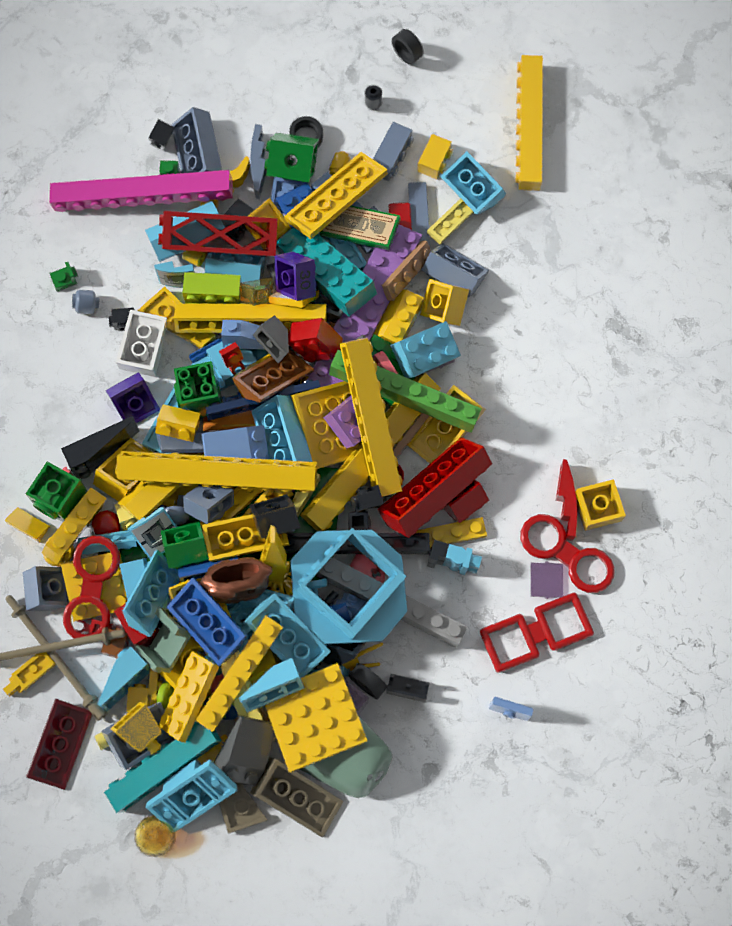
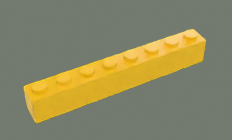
(530, 122)
(209, 317)
(370, 415)

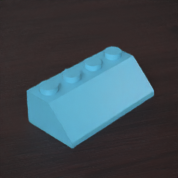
(282, 429)

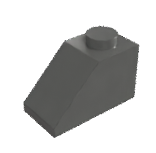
(273, 338)

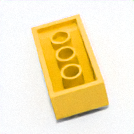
(438, 436)

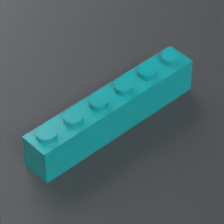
(158, 768)

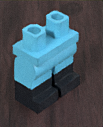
(453, 557)

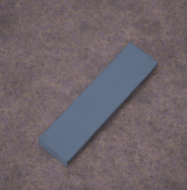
(419, 209)

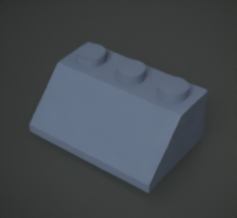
(454, 268)

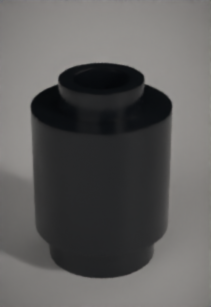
(373, 97)

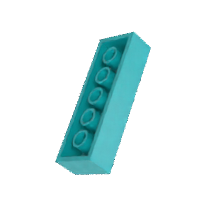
(334, 273)

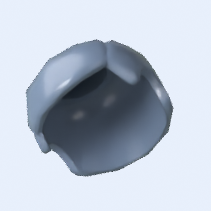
(177, 514)

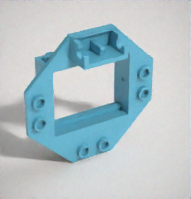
(378, 614)

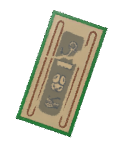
(364, 227)

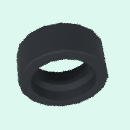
(407, 46)
(307, 121)
(368, 681)

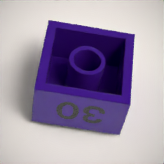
(295, 276)

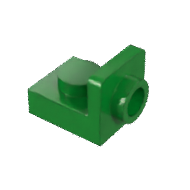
(64, 277)

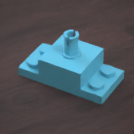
(223, 373)
(191, 794)

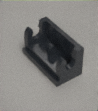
(408, 687)

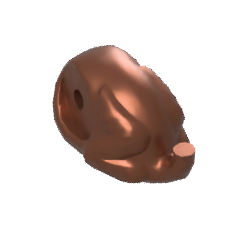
(236, 580)

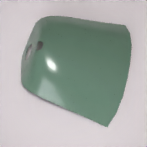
(350, 768)

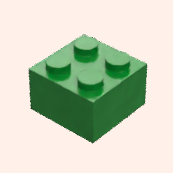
(184, 545)

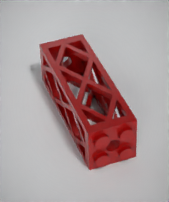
(168, 230)

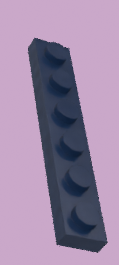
(241, 405)

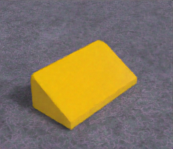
(27, 524)

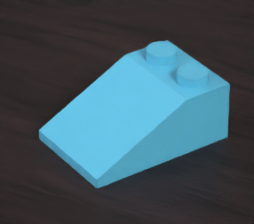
(126, 672)

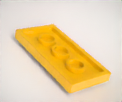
(188, 696)

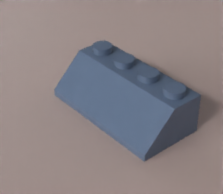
(196, 142)

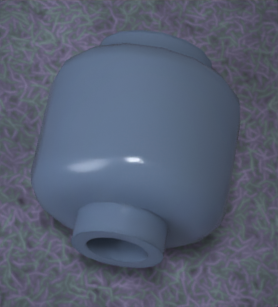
(85, 301)

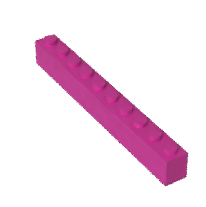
(141, 190)

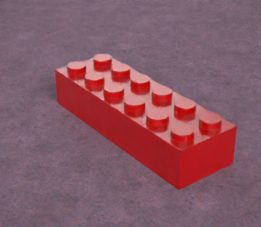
(435, 487)

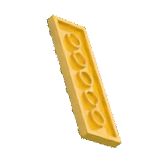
(335, 195)

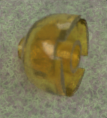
(158, 845)

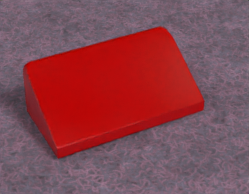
(404, 211)

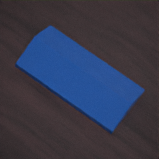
(207, 622)

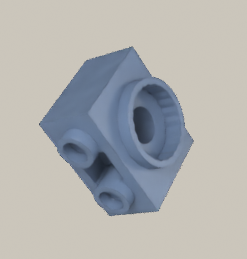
(208, 502)

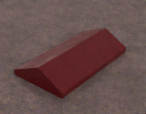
(59, 744)

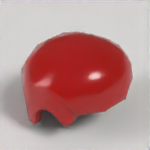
(105, 522)

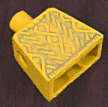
(139, 729)

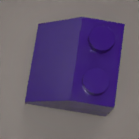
(133, 398)

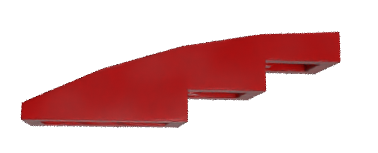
(567, 495)

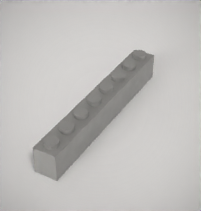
(417, 613)

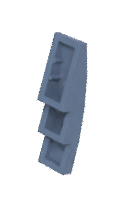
(257, 160)

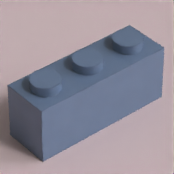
(393, 148)

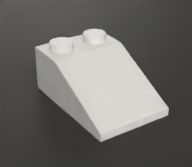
(142, 343)

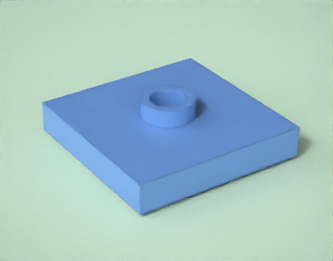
(511, 709)

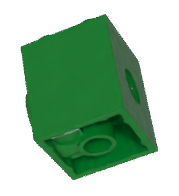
(280, 159)
(197, 387)
(55, 492)

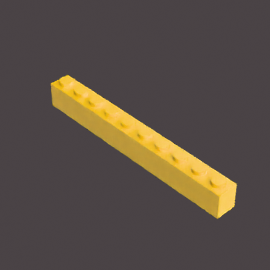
(354, 470)
(217, 471)

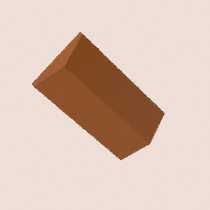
(271, 377)

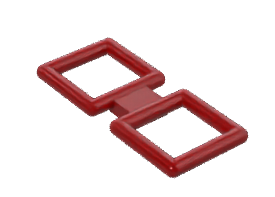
(536, 632)

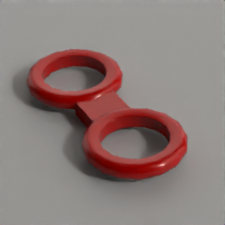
(567, 553)
(91, 585)

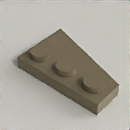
(240, 810)

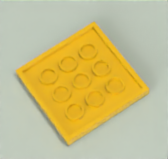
(321, 440)
(316, 720)

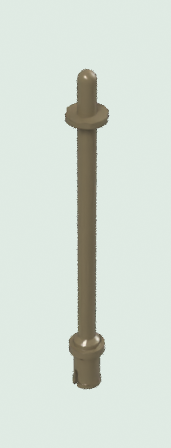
(105, 636)
(89, 700)

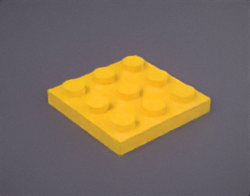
(113, 589)

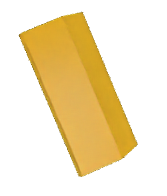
(147, 497)

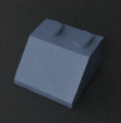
(44, 588)

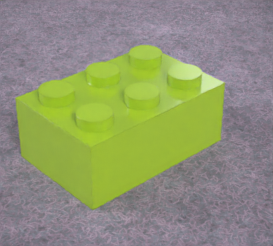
(211, 288)

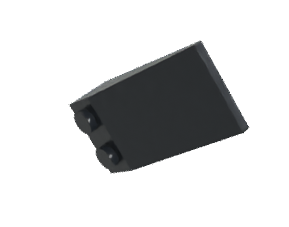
(92, 451)

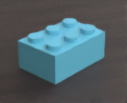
(425, 350)

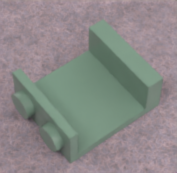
(167, 643)

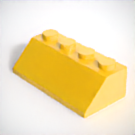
(234, 538)

